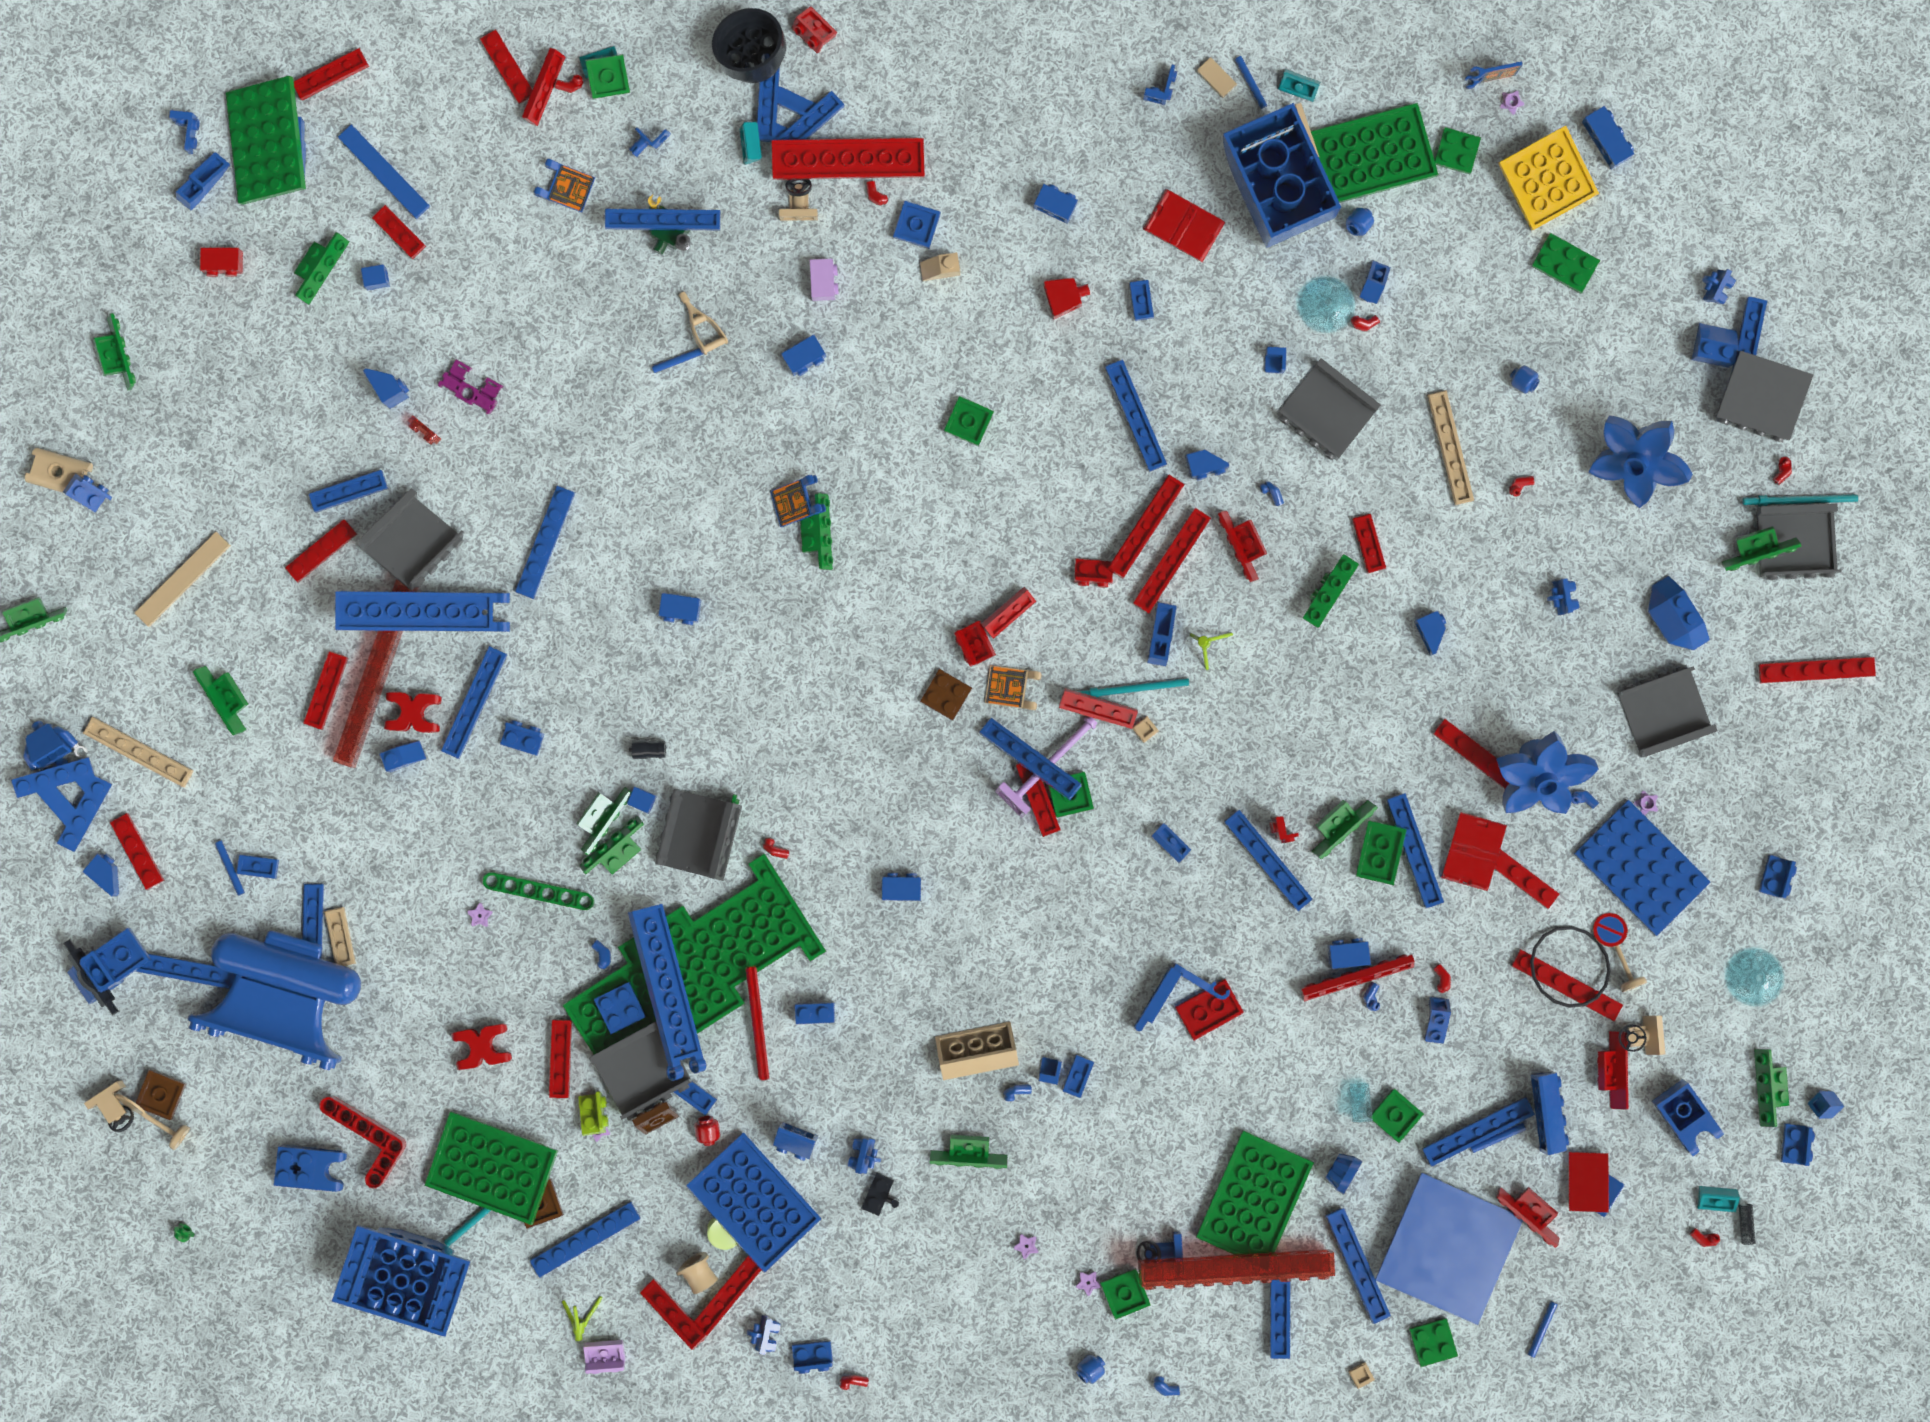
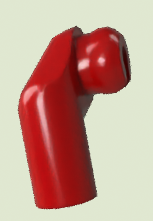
(875, 196)
(775, 851)

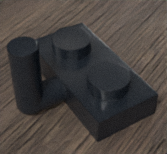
(879, 1194)

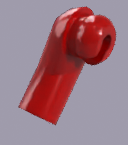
(571, 86)
(1363, 324)
(1785, 470)
(1518, 484)
(1445, 978)
(1705, 1240)
(854, 1380)

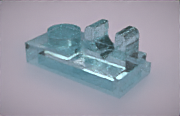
(1360, 1102)

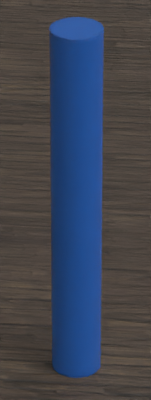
(1251, 83)
(677, 360)
(230, 868)
(1498, 1137)
(1542, 1329)

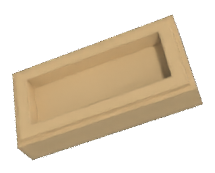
(1216, 77)

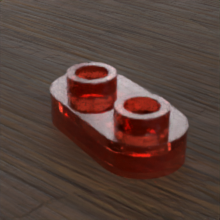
(429, 435)

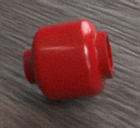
(707, 1130)

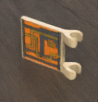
(1008, 687)

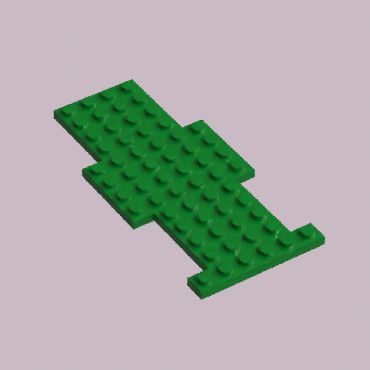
(711, 954)

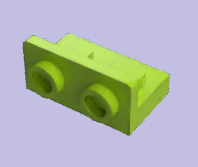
(592, 1114)

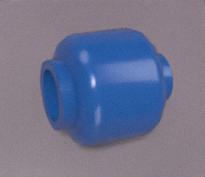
(1359, 221)
(1524, 379)
(1090, 1369)

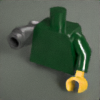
(670, 238)

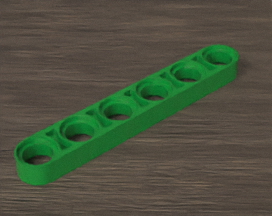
(538, 893)

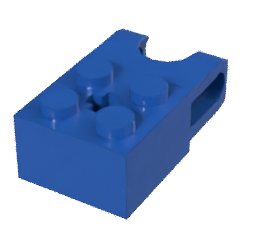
(1690, 1120)
(314, 1168)

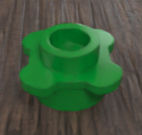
(183, 1232)

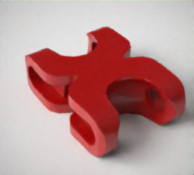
(412, 712)
(481, 1046)

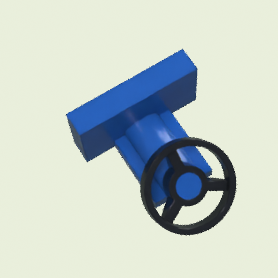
(1162, 1250)

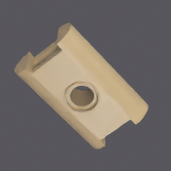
(47, 463)

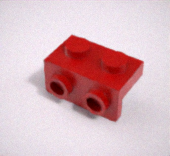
(974, 644)
(1278, 827)

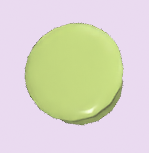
(718, 1236)

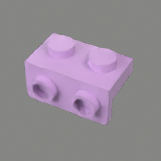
(604, 1356)

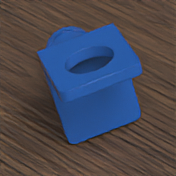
(644, 141)

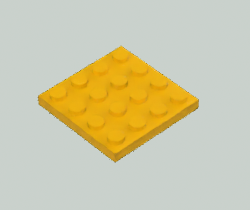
(1548, 178)

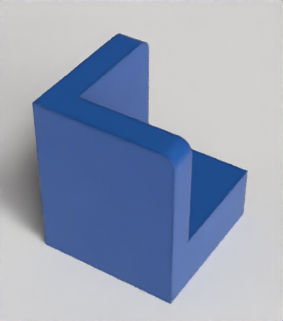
(375, 277)
(1275, 359)
(641, 800)
(1050, 1070)
(1825, 1104)

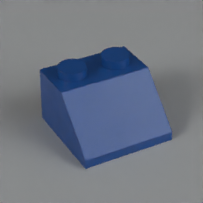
(1715, 345)
(388, 388)

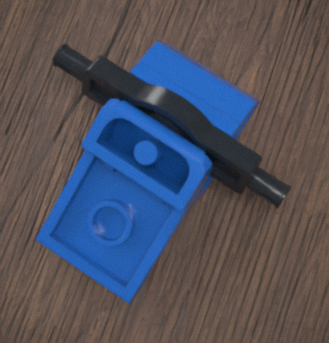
(106, 967)

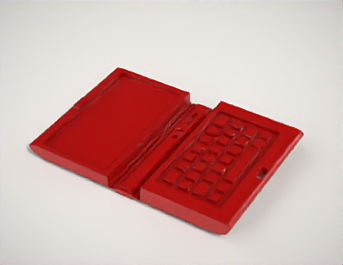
(1184, 225)
(1474, 851)

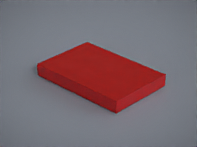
(1206, 1012)
(1589, 1182)

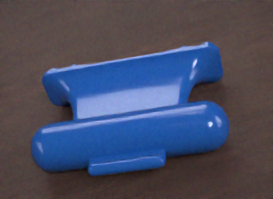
(278, 993)

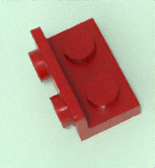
(813, 29)
(1093, 572)

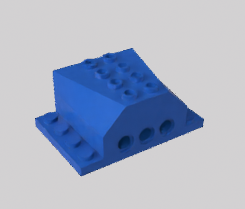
(402, 1278)

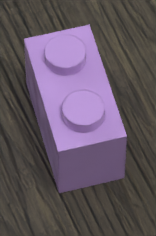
(822, 279)

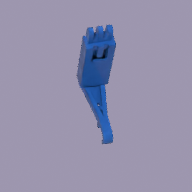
(1165, 988)

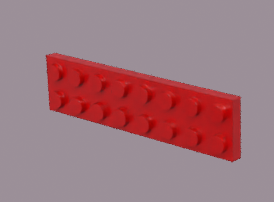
(848, 158)

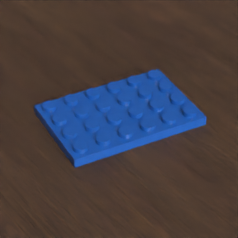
(1642, 867)
(753, 1202)

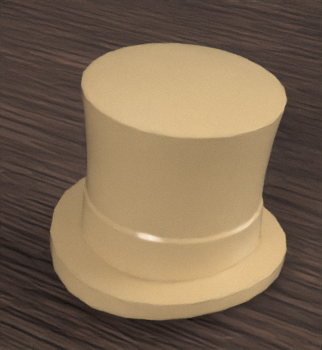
(697, 1273)

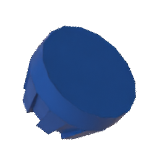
(1343, 1172)

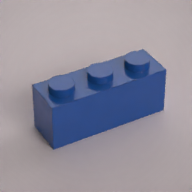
(1608, 137)

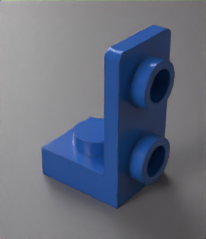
(1155, 95)
(190, 120)
(1438, 1020)

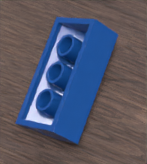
(1549, 1112)

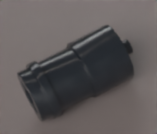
(648, 749)

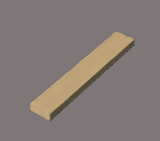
(1450, 447)
(182, 579)
(138, 752)

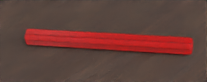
(757, 1023)

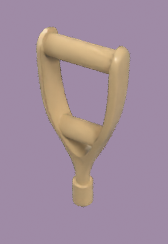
(699, 319)

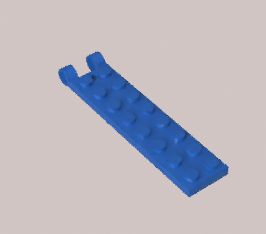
(418, 611)
(666, 990)

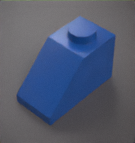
(1375, 282)
(1431, 630)
(402, 756)
(104, 873)

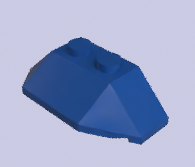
(1676, 615)

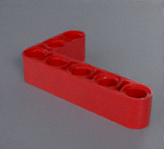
(370, 1135)

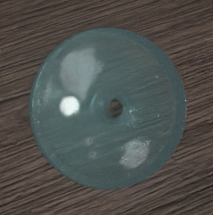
(1317, 313)
(1742, 977)

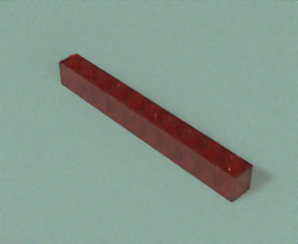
(368, 693)
(1236, 1268)

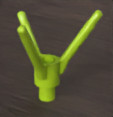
(1205, 642)
(579, 1324)

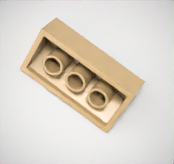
(976, 1050)

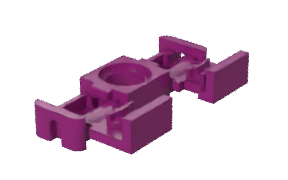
(481, 399)

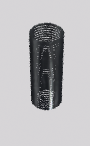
(1751, 1230)

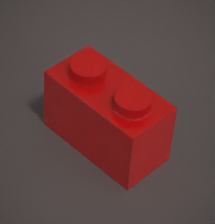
(221, 261)

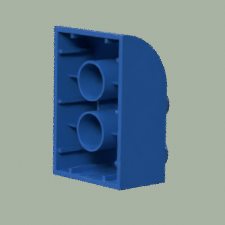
(1281, 177)

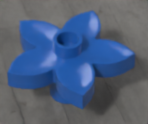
(1640, 458)
(1543, 774)

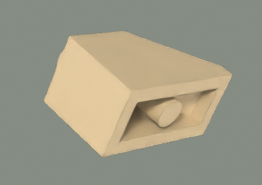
(940, 267)

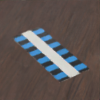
(1274, 136)

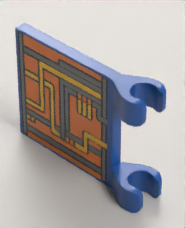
(1493, 73)
(568, 188)
(794, 503)

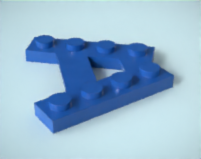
(812, 114)
(75, 819)

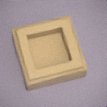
(1145, 729)
(1361, 1375)

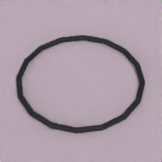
(1538, 984)

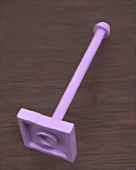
(1014, 798)

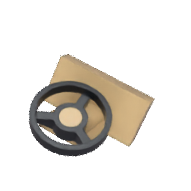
(799, 202)
(1648, 1035)
(111, 1107)

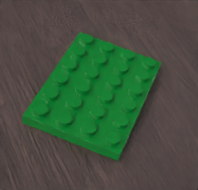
(265, 140)
(1376, 153)
(491, 1168)
(1254, 1197)

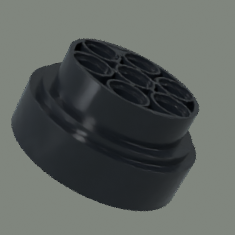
(741, 29)

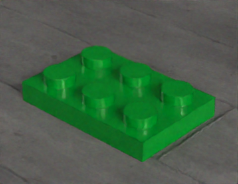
(1565, 263)
(1381, 852)

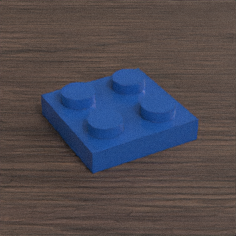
(917, 224)
(620, 1008)

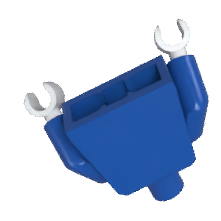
(48, 745)

